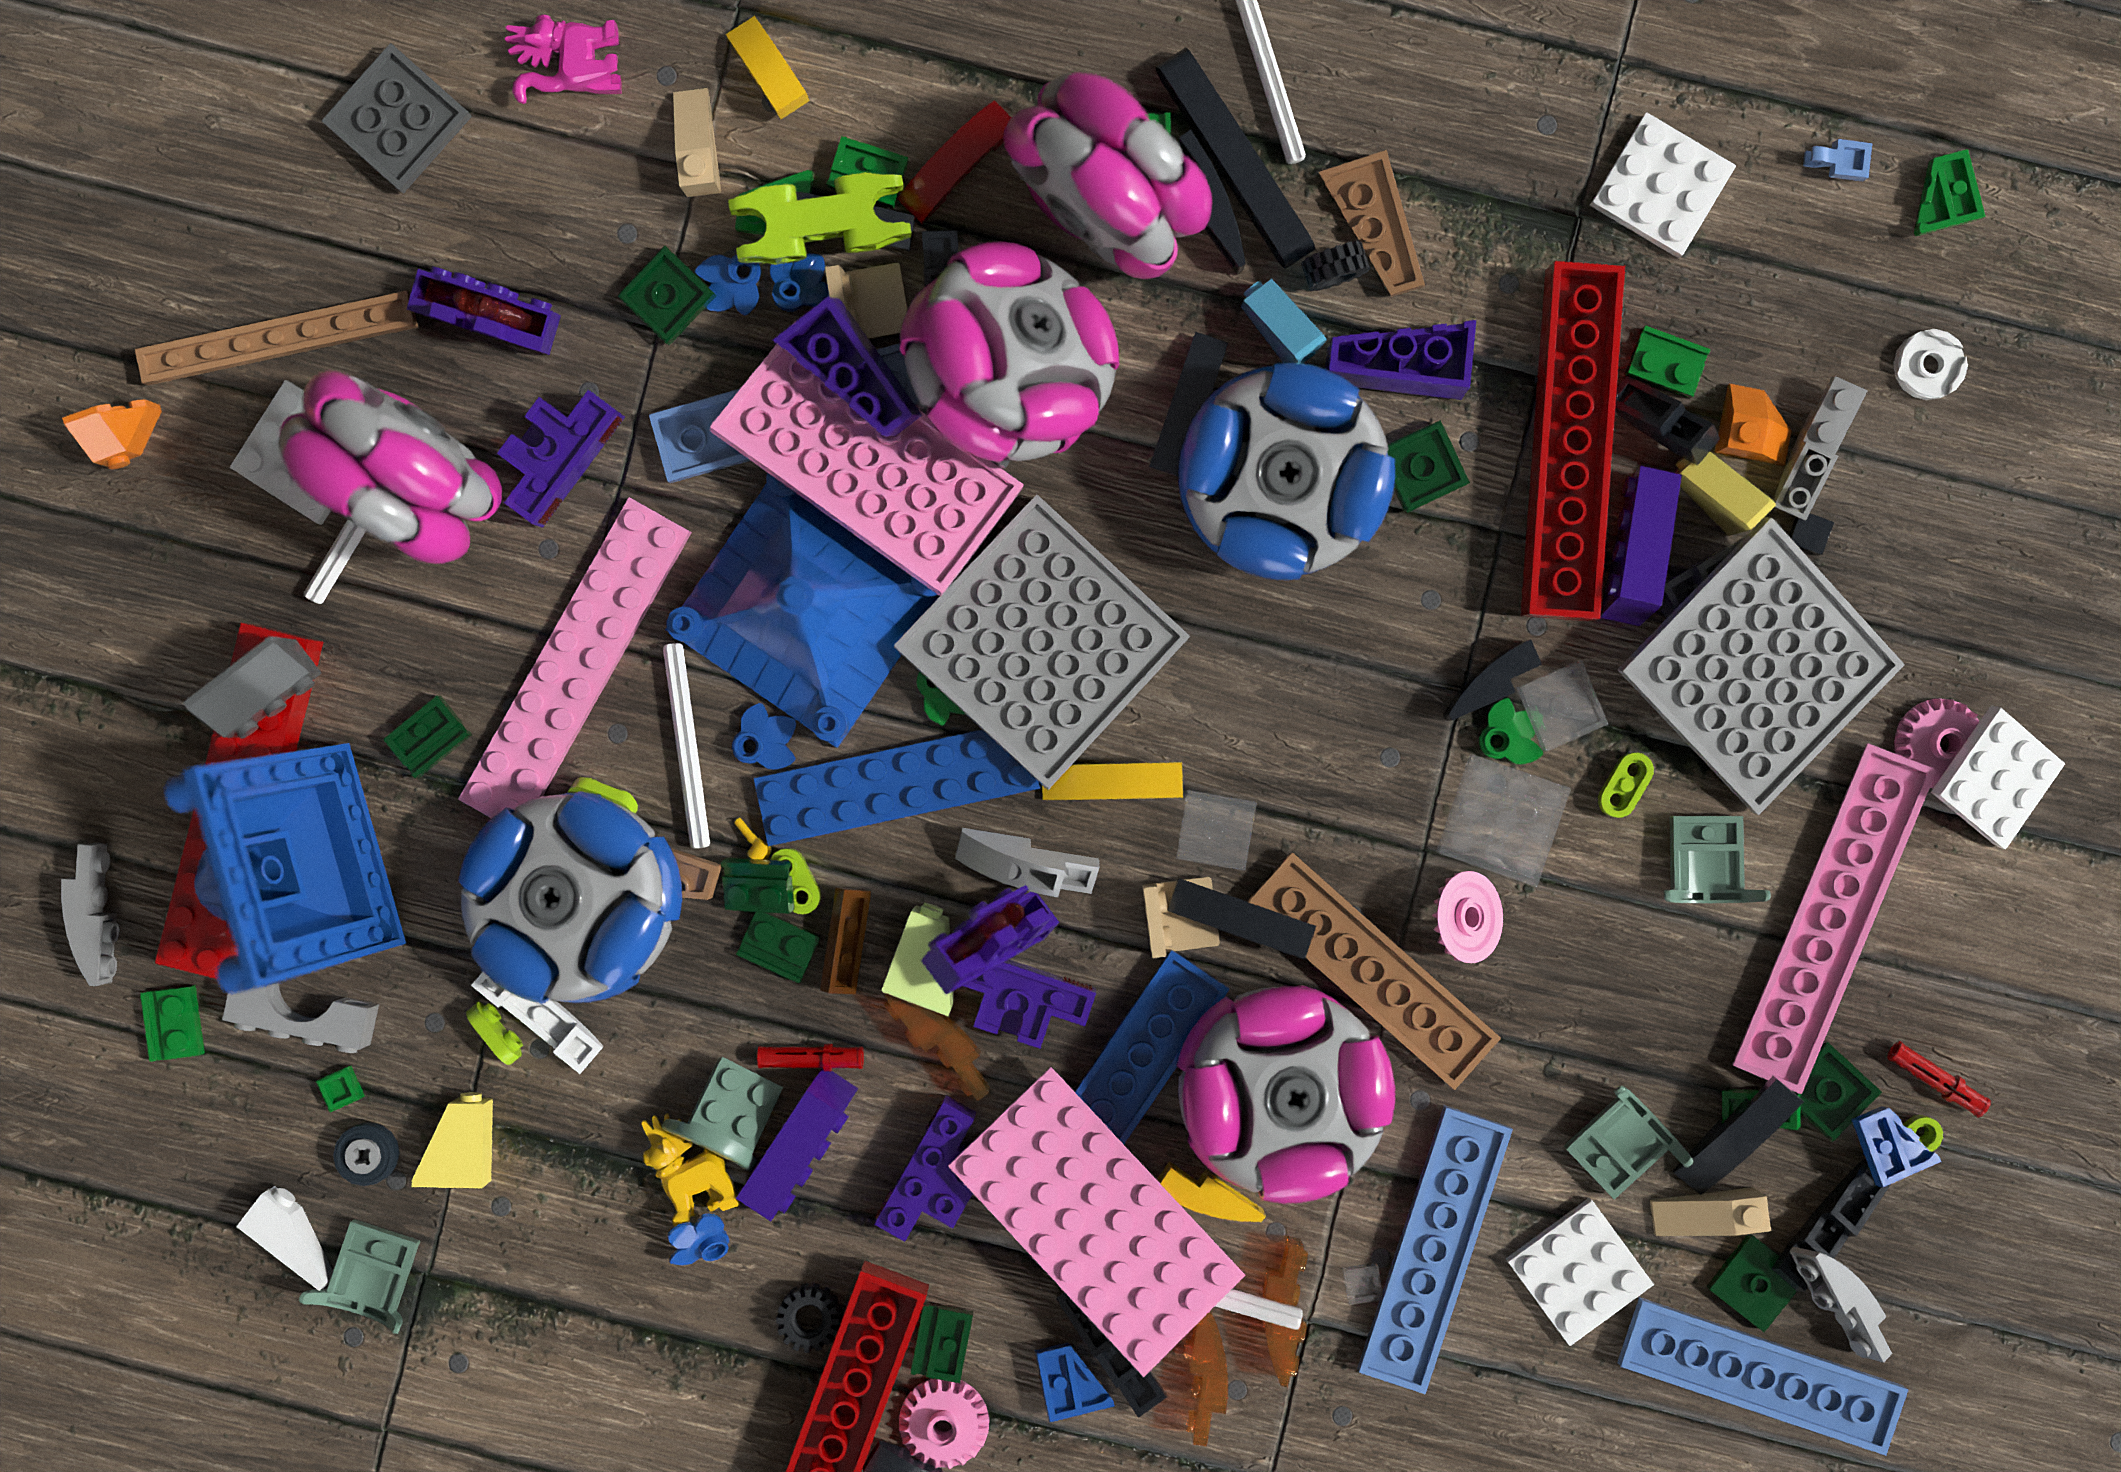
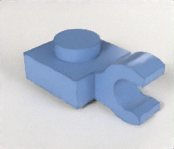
(1846, 159)

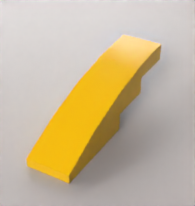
(1118, 782)

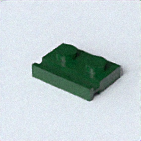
(427, 736)
(757, 885)
(778, 945)
(942, 1342)

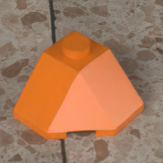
(1752, 427)
(114, 433)

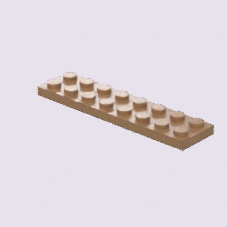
(1379, 973)

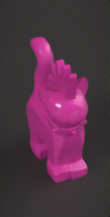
(577, 62)

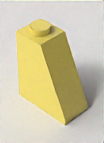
(1724, 494)
(460, 1146)

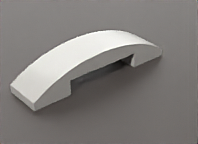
(549, 1021)

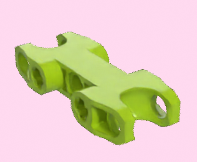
(815, 219)

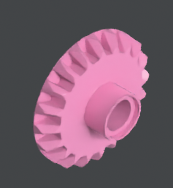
(1926, 724)
(1468, 917)
(950, 1402)

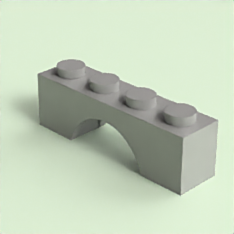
(346, 1023)

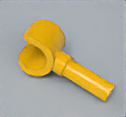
(759, 848)

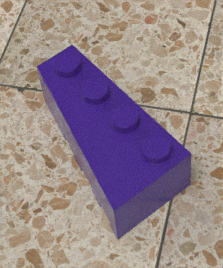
(1407, 361)
(849, 365)
(1641, 546)
(797, 1144)

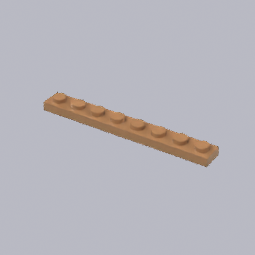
(275, 338)

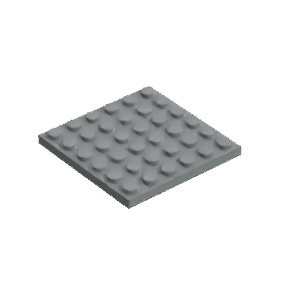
(1041, 641)
(1761, 666)

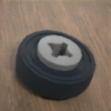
(378, 1147)

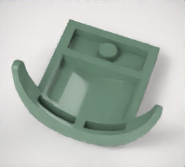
(1708, 861)
(730, 1113)
(1623, 1143)
(369, 1274)

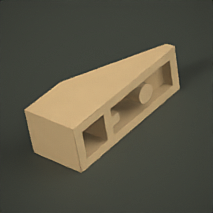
(695, 143)
(1712, 1214)

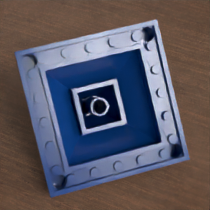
(802, 612)
(289, 863)

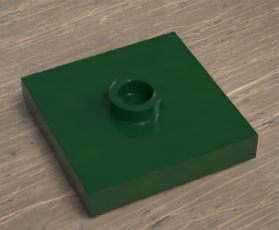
(666, 295)
(1425, 467)
(1835, 1093)
(1751, 1284)

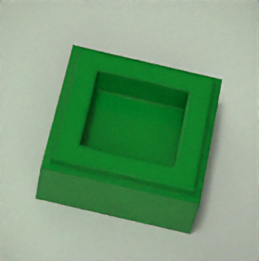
(340, 1089)

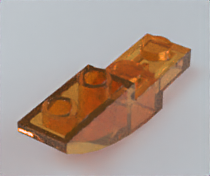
(956, 1047)
(1281, 1287)
(1208, 1359)

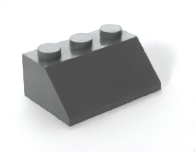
(254, 687)

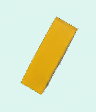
(768, 67)
(1209, 1195)

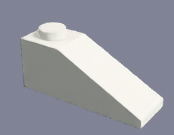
(286, 1233)

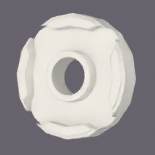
(1912, 374)

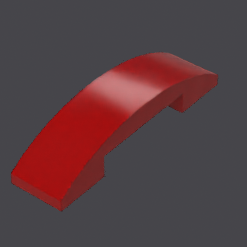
(954, 161)

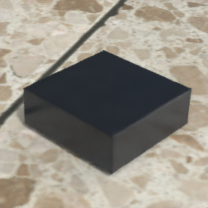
(1811, 533)

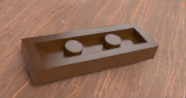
(845, 941)

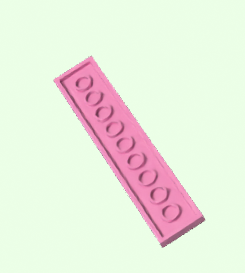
(576, 660)
(1834, 917)

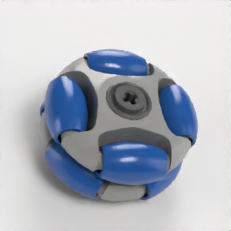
(1347, 439)
(568, 898)

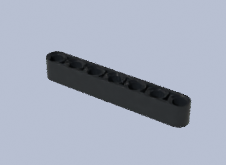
(1235, 158)

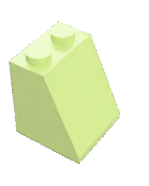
(907, 974)

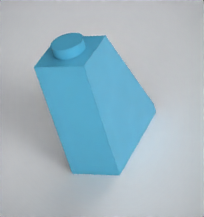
(1282, 323)

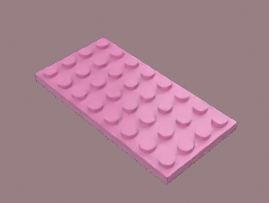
(900, 494)
(1096, 1221)

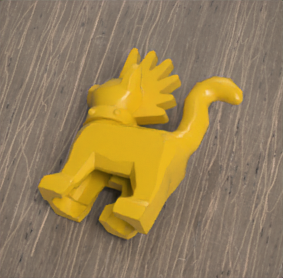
(688, 1177)

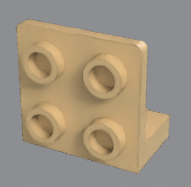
(872, 297)
(1171, 930)

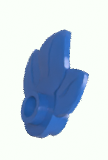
(803, 278)
(728, 286)
(770, 738)
(699, 1240)

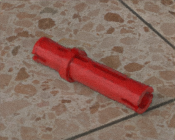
(810, 1057)
(1970, 1101)

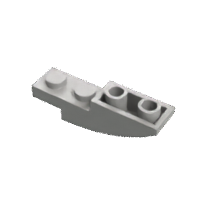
(1816, 447)
(1017, 864)
(87, 927)
(1845, 1294)

